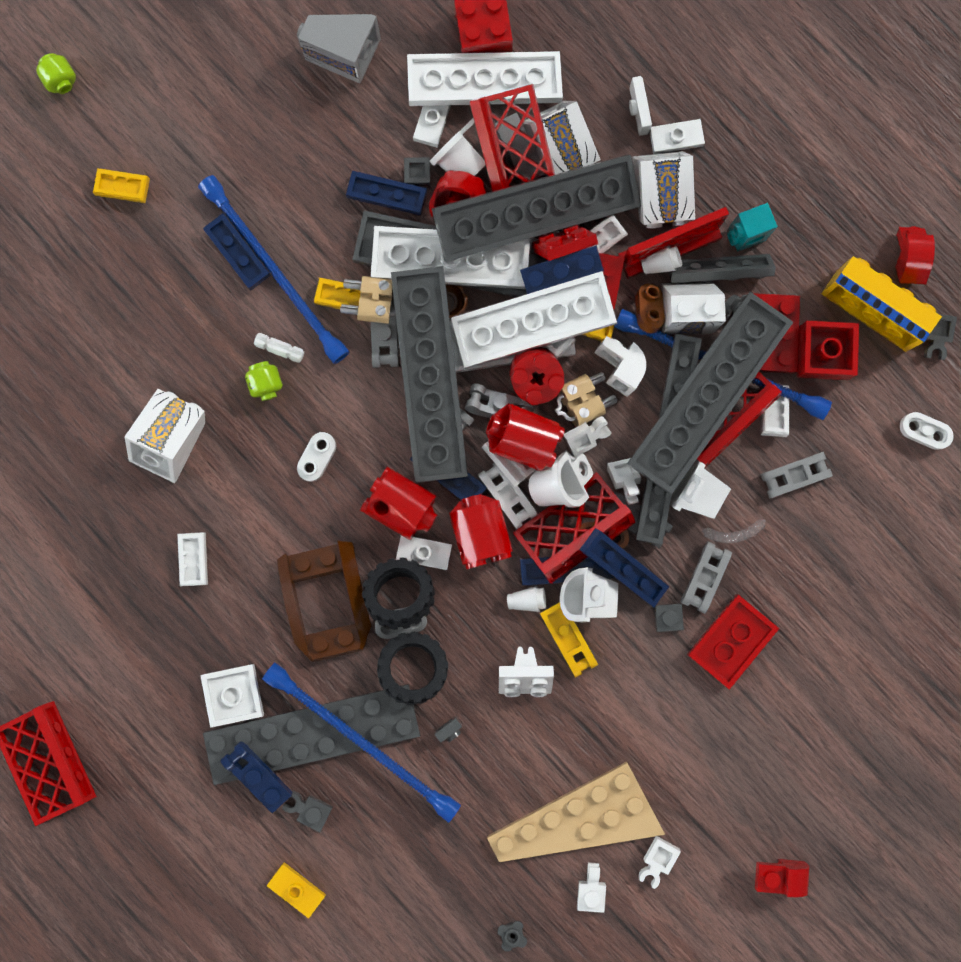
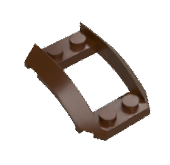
(317, 564)

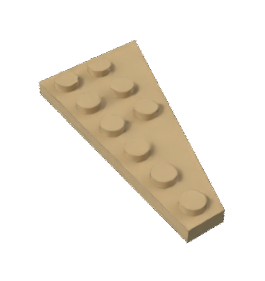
(591, 815)

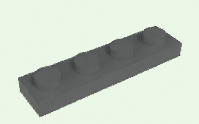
(723, 268)

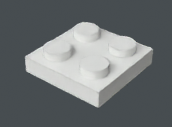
(232, 695)

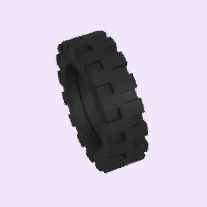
(391, 570)
(421, 641)

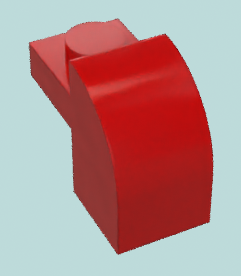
(915, 255)
(784, 877)

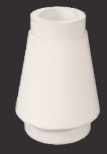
(662, 261)
(528, 599)

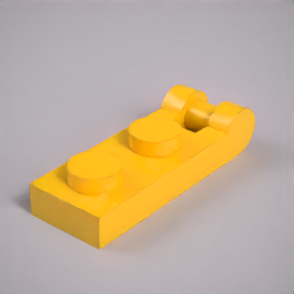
(568, 639)

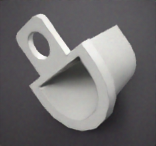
(459, 154)
(561, 483)
(700, 492)
(588, 596)

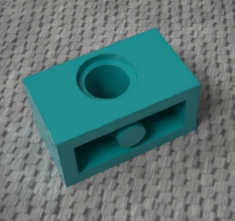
(751, 227)

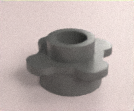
(732, 304)
(512, 928)

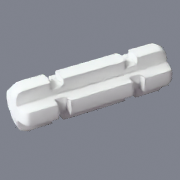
(279, 347)

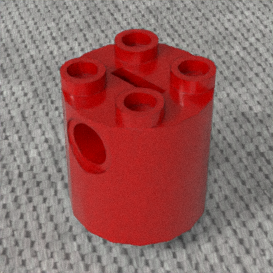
(524, 437)
(400, 504)
(480, 531)

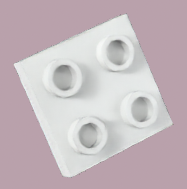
(525, 676)

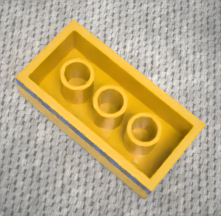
(881, 304)

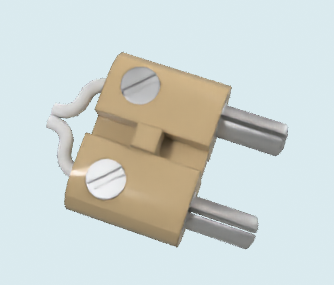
(373, 301)
(582, 401)

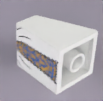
(566, 137)
(665, 188)
(692, 308)
(164, 434)

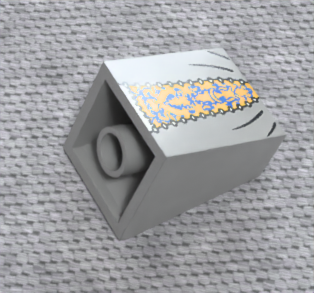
(340, 42)

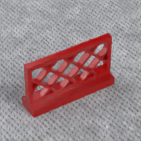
(492, 144)
(686, 238)
(741, 420)
(570, 554)
(60, 755)

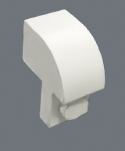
(628, 363)

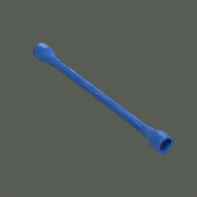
(214, 192)
(813, 405)
(444, 805)

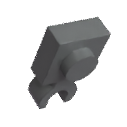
(941, 333)
(311, 812)

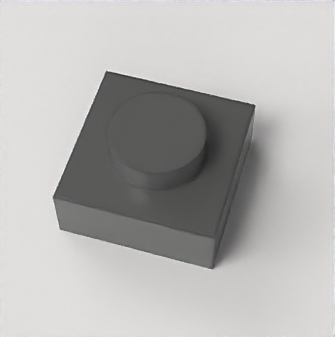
(417, 171)
(669, 617)
(449, 730)

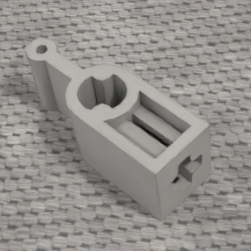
(519, 144)

